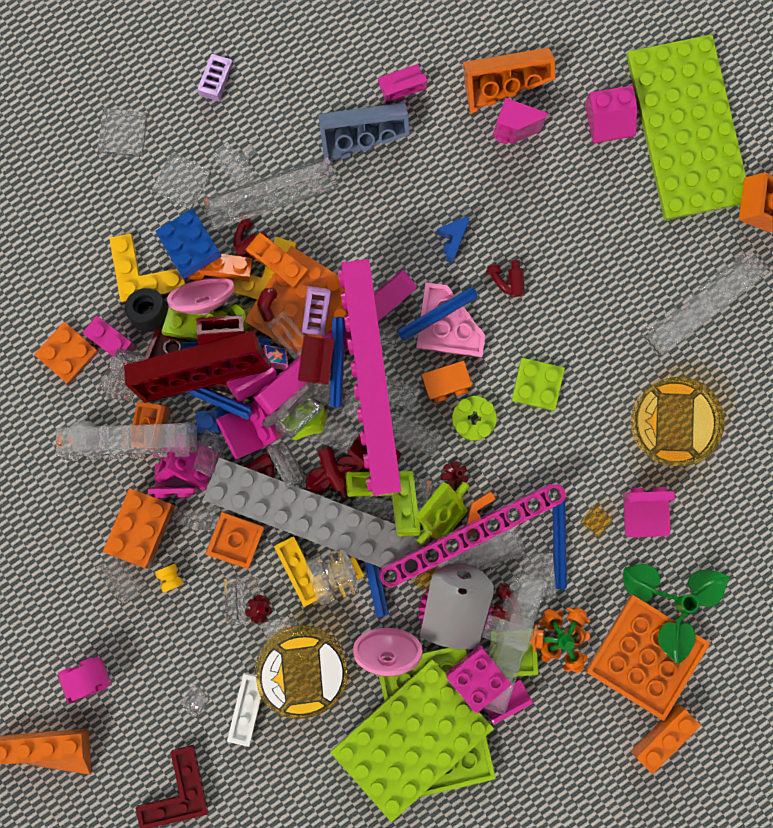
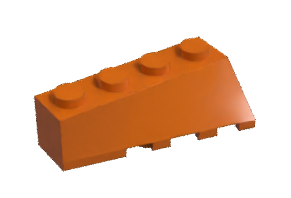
(505, 75)
(53, 749)

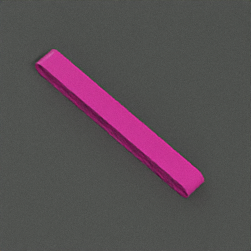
(287, 382)
(483, 534)

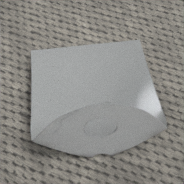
(453, 617)

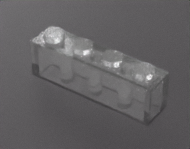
(489, 553)

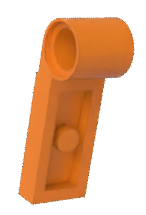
(277, 260)
(227, 267)

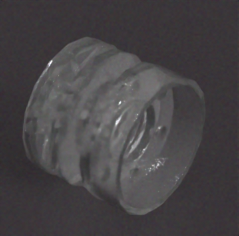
(331, 576)

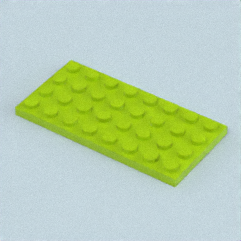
(687, 126)

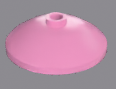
(201, 295)
(387, 651)

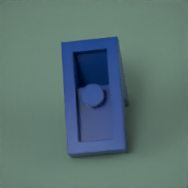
(455, 232)
(207, 420)

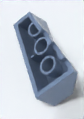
(361, 129)

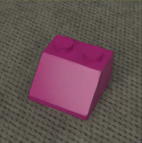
(612, 114)
(517, 122)

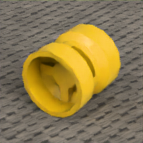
(169, 578)

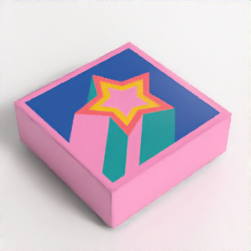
(276, 356)

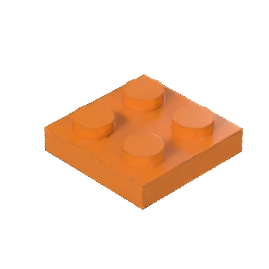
(66, 352)
(234, 540)

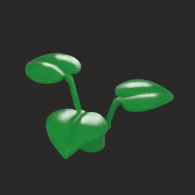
(706, 589)

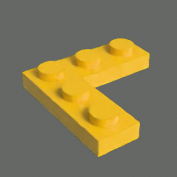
(128, 271)
(257, 284)
(296, 568)

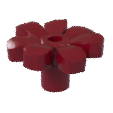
(454, 474)
(258, 609)

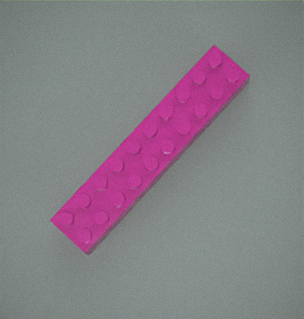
(371, 377)

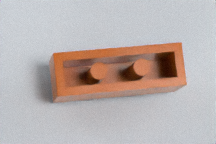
(665, 738)

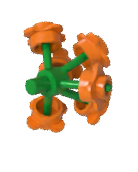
(566, 640)

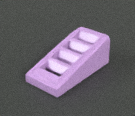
(214, 94)
(307, 309)

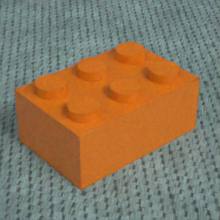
(139, 528)

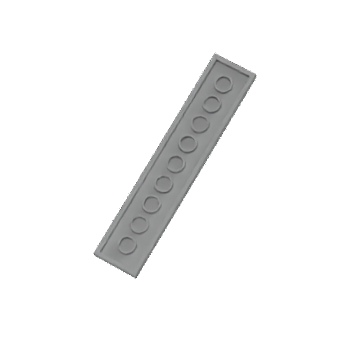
(308, 515)

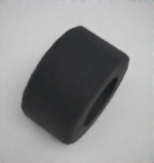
(141, 299)

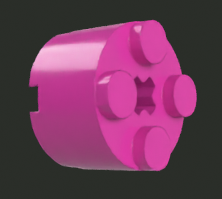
(84, 680)

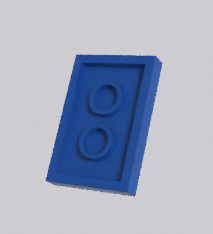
(188, 243)

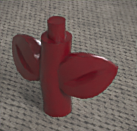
(332, 472)

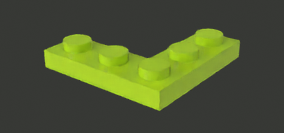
(403, 502)

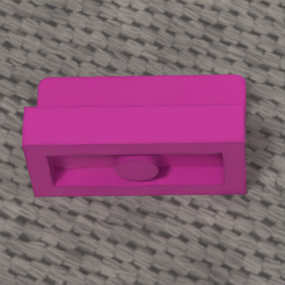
(402, 83)
(249, 385)
(518, 700)

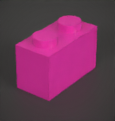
(107, 336)

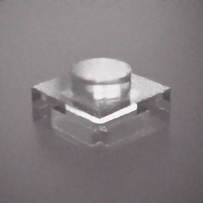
(195, 701)

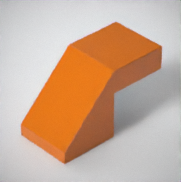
(474, 507)

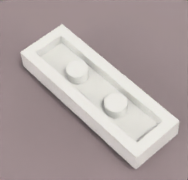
(245, 712)

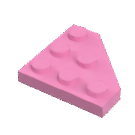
(453, 333)

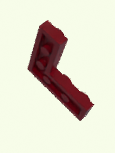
(191, 798)

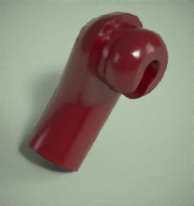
(264, 302)

